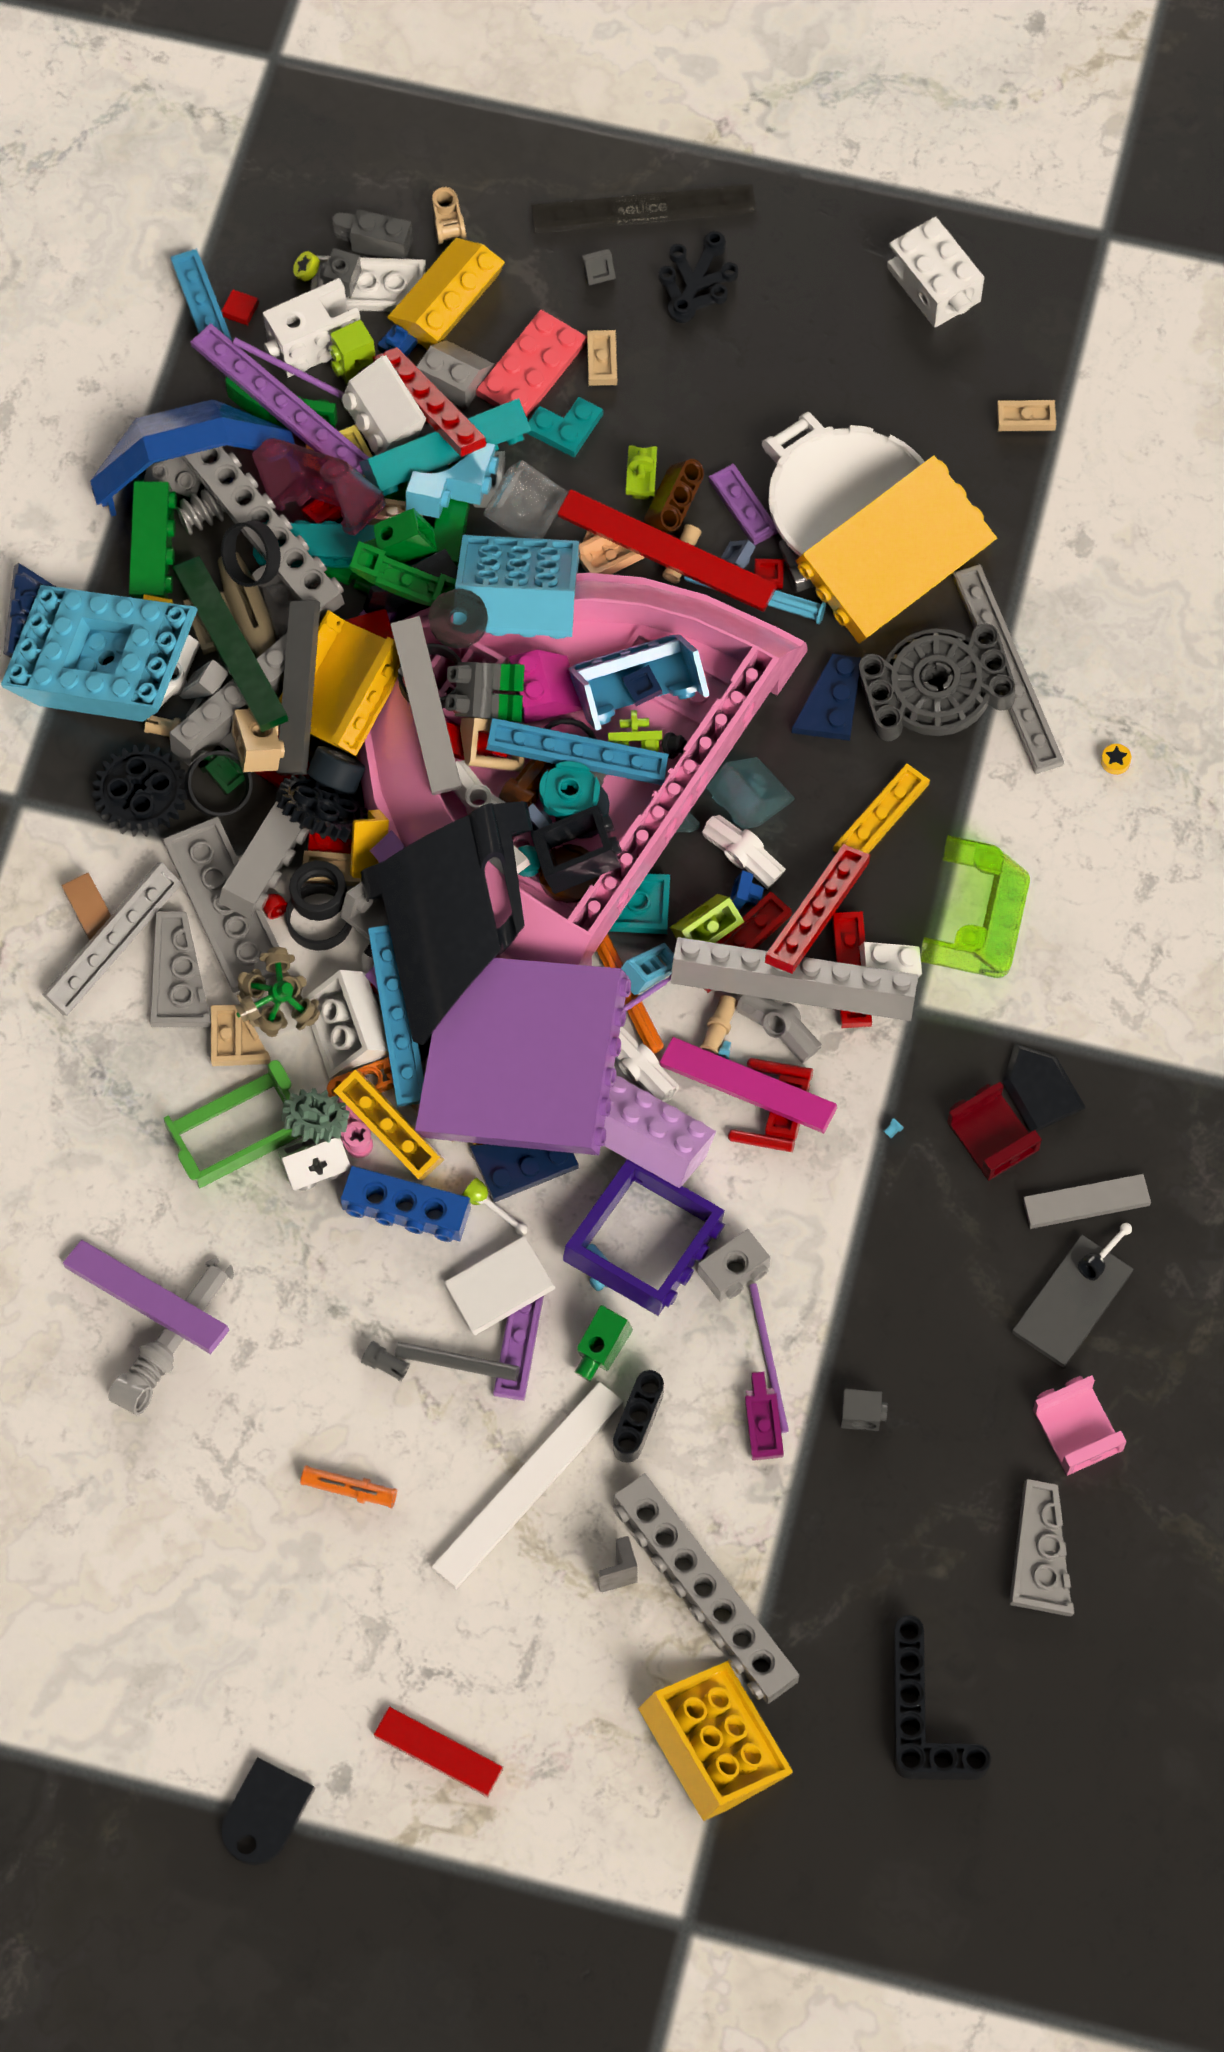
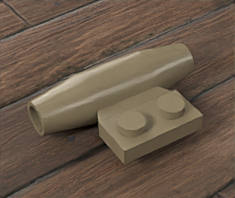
(246, 608)

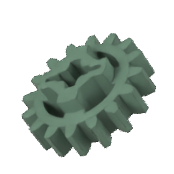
(315, 1116)

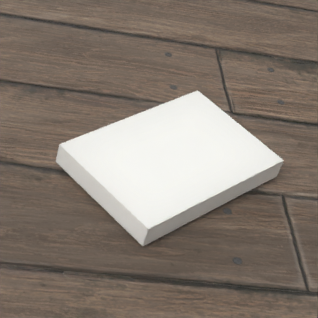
(499, 1285)

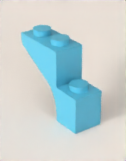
(463, 482)

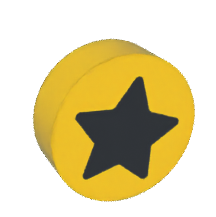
(1116, 759)

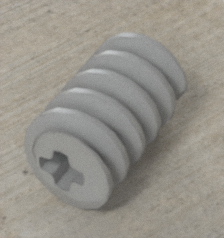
(199, 510)

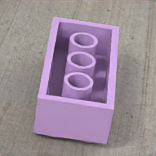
(655, 1133)

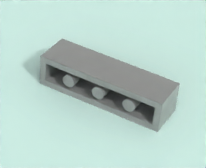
(262, 863)

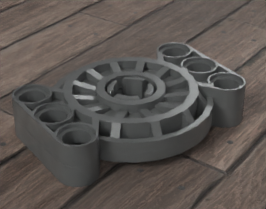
(937, 655)

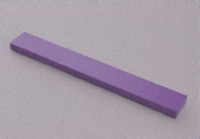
(275, 397)

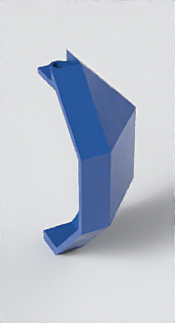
(176, 435)

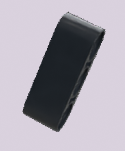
(638, 1401)

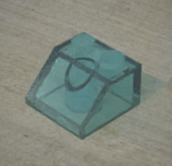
(749, 792)

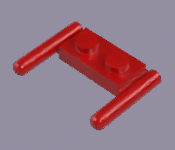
(779, 1130)

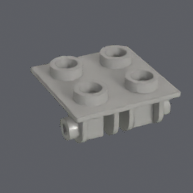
(177, 474)

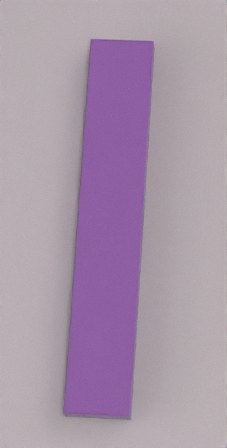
(146, 1296)

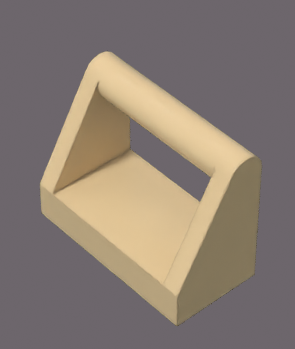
(469, 735)

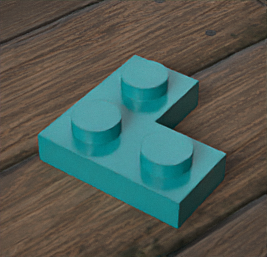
(566, 433)

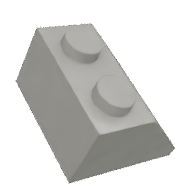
(455, 371)

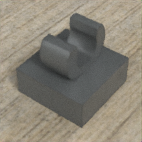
(598, 267)

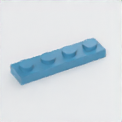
(198, 291)

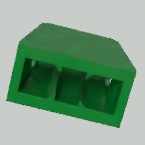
(405, 537)
(607, 1330)

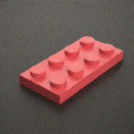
(532, 363)

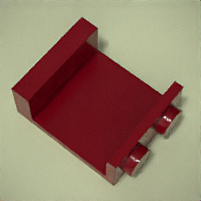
(992, 1131)

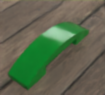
(398, 577)

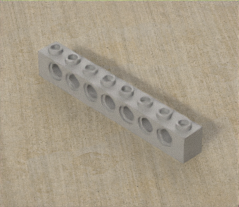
(261, 508)
(644, 1495)

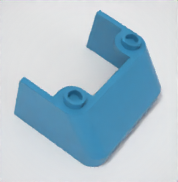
(600, 682)

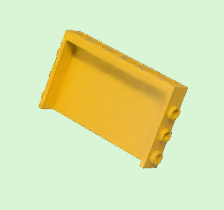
(896, 549)

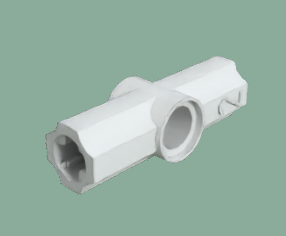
(642, 1066)

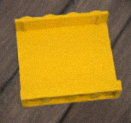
(351, 682)

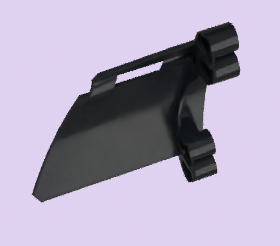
(443, 908)

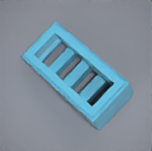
(647, 969)

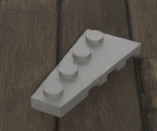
(177, 982)
(1040, 1562)

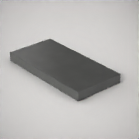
(1071, 1304)

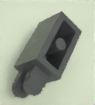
(374, 234)

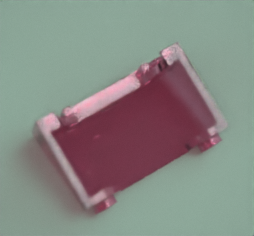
(302, 474)

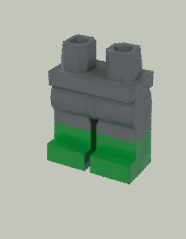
(475, 688)

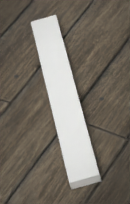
(527, 1485)

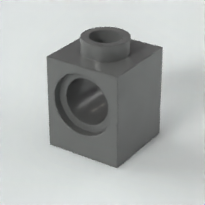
(863, 1410)

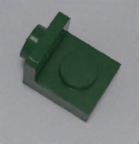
(223, 771)

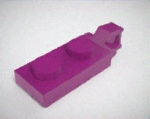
(763, 1420)

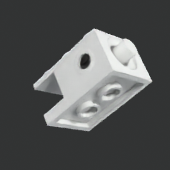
(935, 272)
(302, 326)

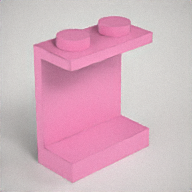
(1077, 1425)

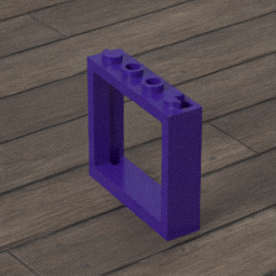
(620, 1280)

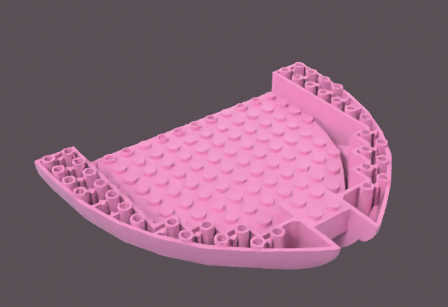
(611, 613)

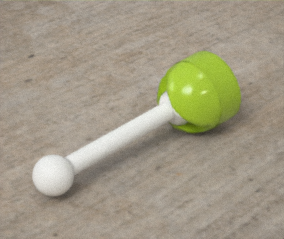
(478, 1195)

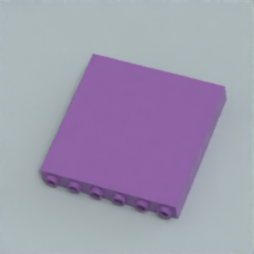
(527, 1058)

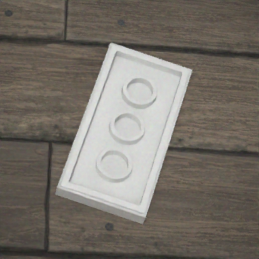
(380, 283)

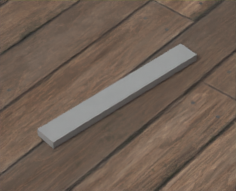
(1026, 710)

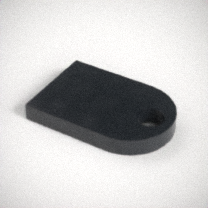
(266, 1811)

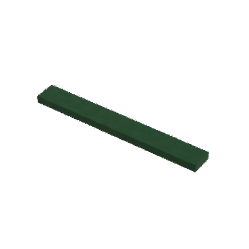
(230, 644)

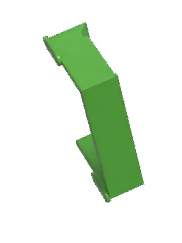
(275, 1078)

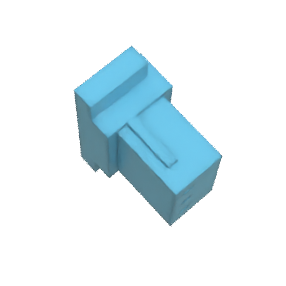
(725, 1050)
(893, 1128)

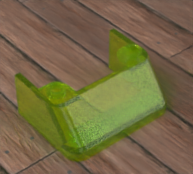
(991, 947)

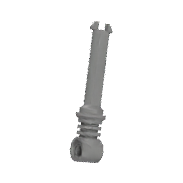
(134, 1389)

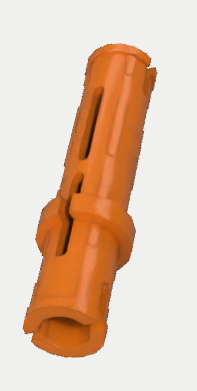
(385, 1496)

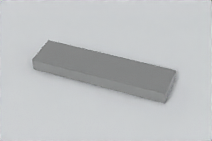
(1086, 1201)

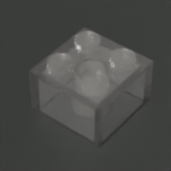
(525, 502)

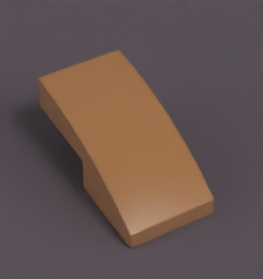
(86, 903)

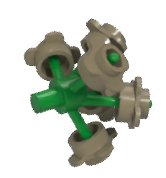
(286, 988)

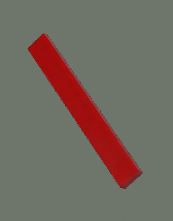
(667, 550)

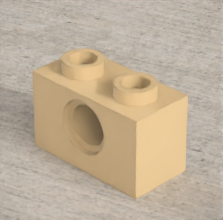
(255, 749)

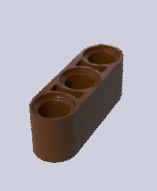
(675, 495)

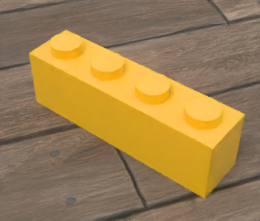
(388, 1125)

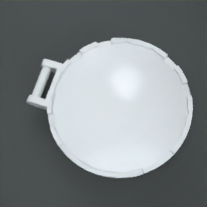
(830, 477)

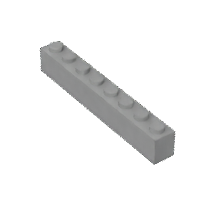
(812, 983)

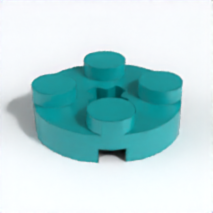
(568, 774)

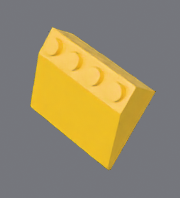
(714, 1739)

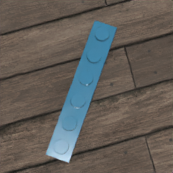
(560, 747)
(402, 1051)

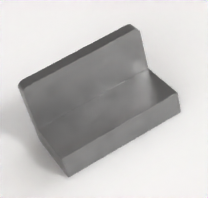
(621, 1574)

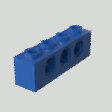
(364, 1183)

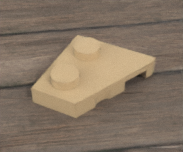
(234, 1040)

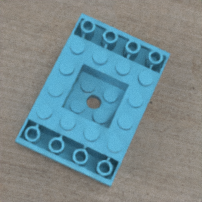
(73, 634)

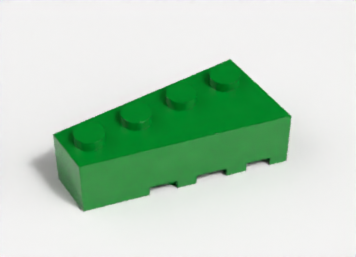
(152, 539)

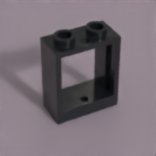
(586, 866)

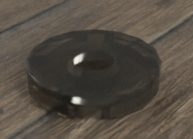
(458, 635)

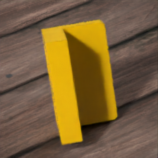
(365, 836)

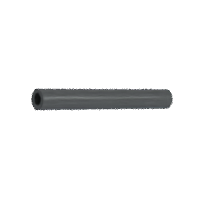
(457, 1361)

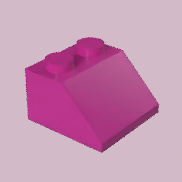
(547, 685)

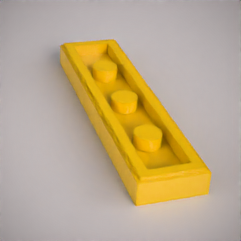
(884, 810)

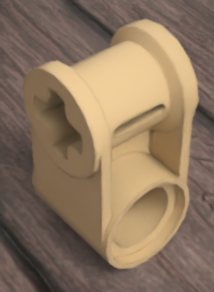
(447, 219)

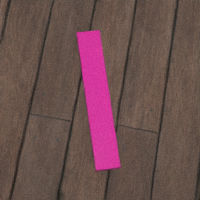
(748, 1085)

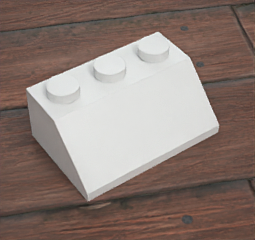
(383, 407)
(349, 1023)

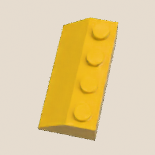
(447, 291)

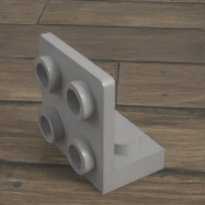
(361, 913)

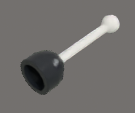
(1092, 1264)

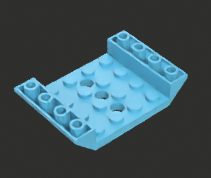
(522, 583)

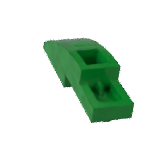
(242, 399)

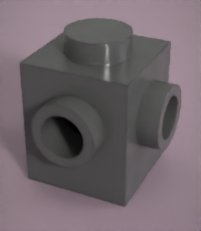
(343, 266)

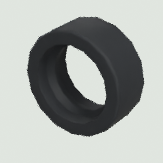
(311, 870)

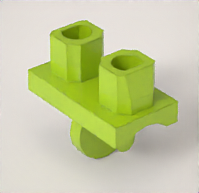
(641, 472)
(648, 739)

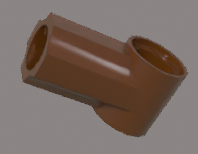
(526, 784)

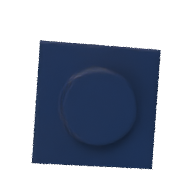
(642, 685)

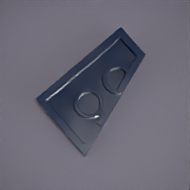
(23, 593)
(832, 701)
(516, 1169)

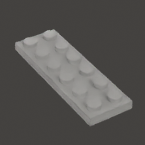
(204, 864)

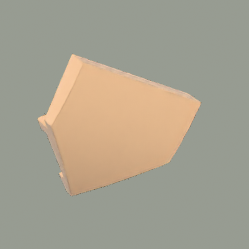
(604, 556)

